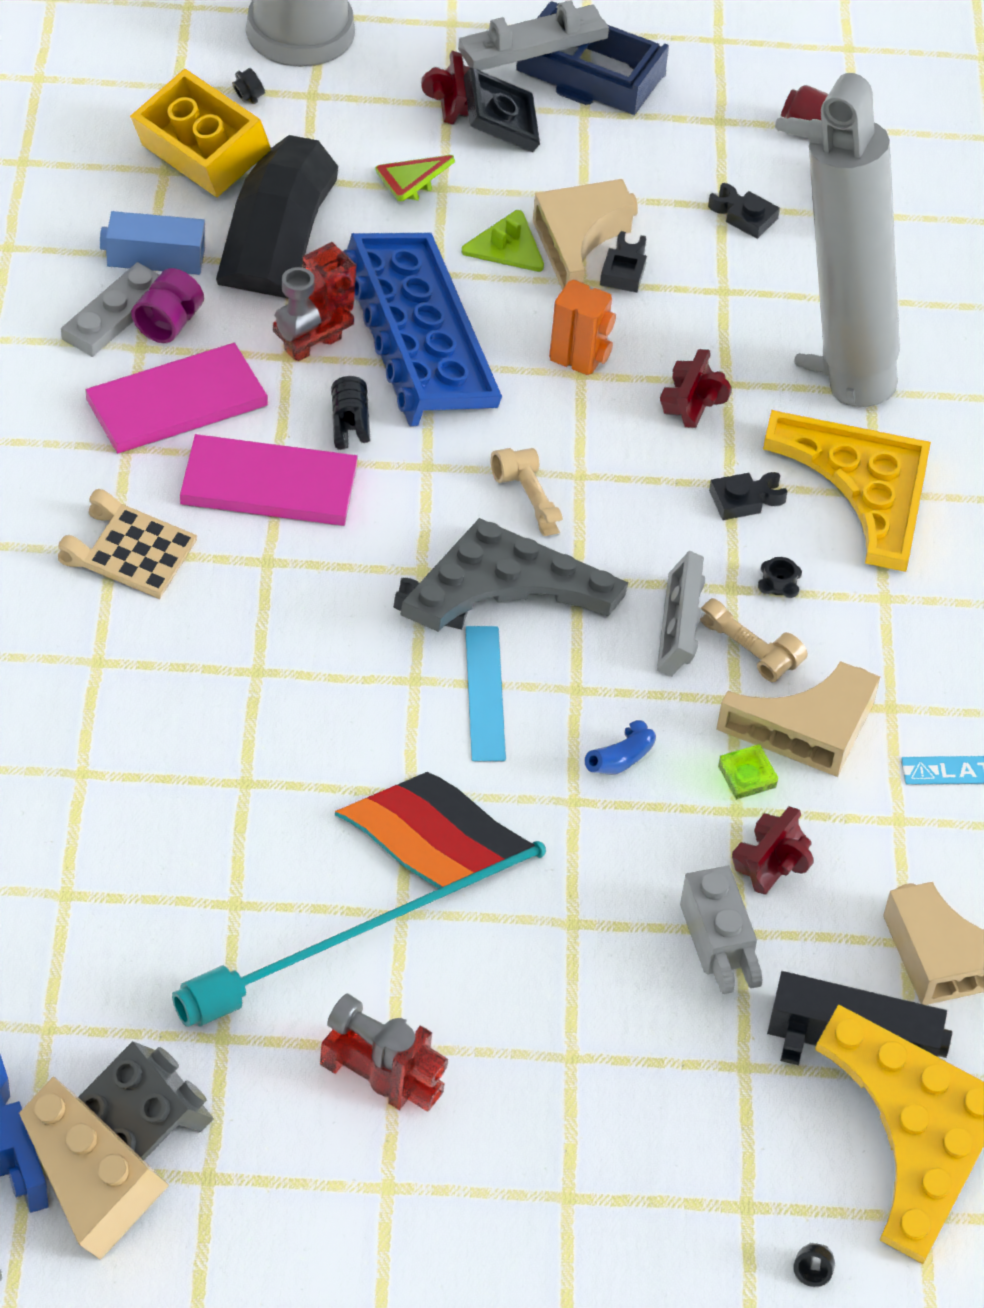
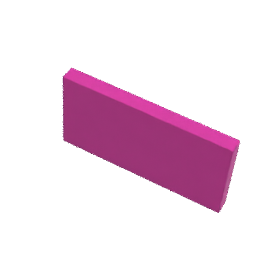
(176, 397)
(269, 479)

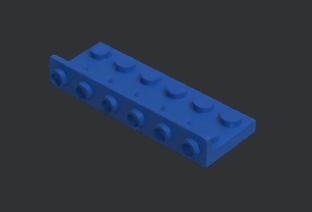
(419, 325)

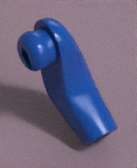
(624, 754)

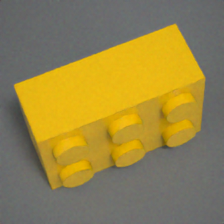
(201, 132)

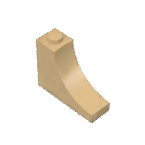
(579, 220)
(809, 726)
(935, 944)

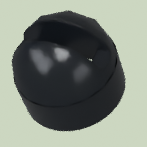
(803, 1265)

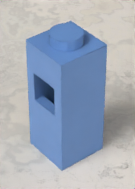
(154, 242)

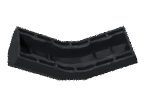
(276, 215)

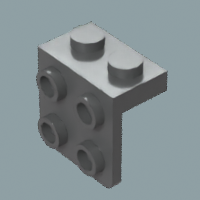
(145, 1098)

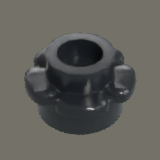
(248, 85)

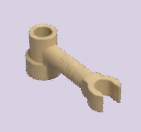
(521, 466)
(775, 658)

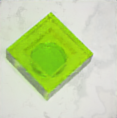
(748, 771)

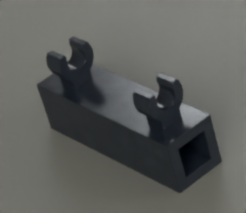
(807, 1004)

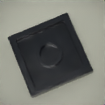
(501, 109)

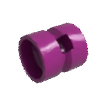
(167, 305)

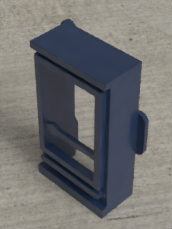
(590, 82)

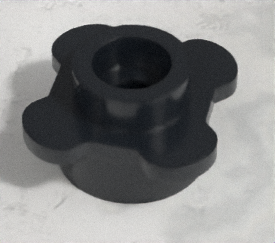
(780, 577)

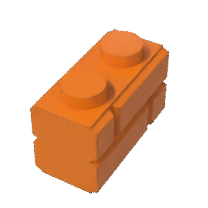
(581, 327)

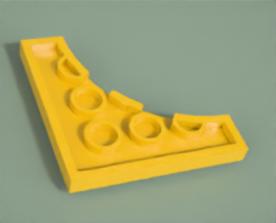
(873, 470)
(929, 1117)

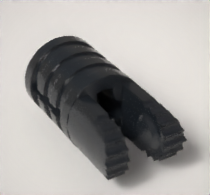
(350, 410)

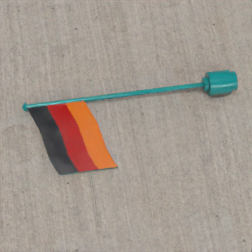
(424, 828)

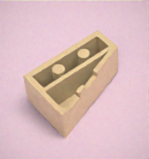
(90, 1168)

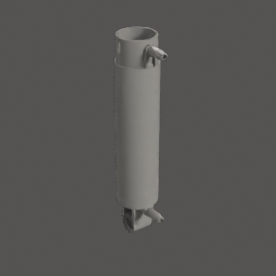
(853, 244)

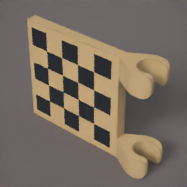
(131, 548)

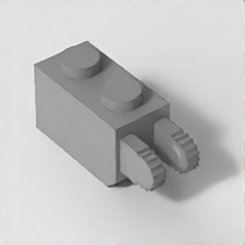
(720, 927)

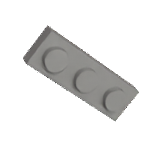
(108, 312)
(681, 614)

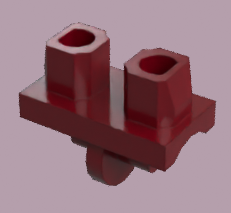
(448, 87)
(696, 389)
(779, 850)

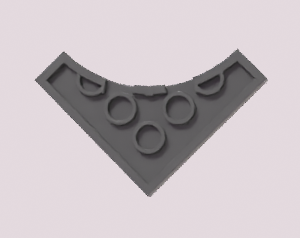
(508, 568)

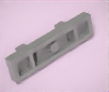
(534, 37)

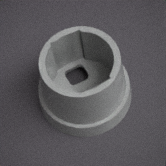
(300, 30)

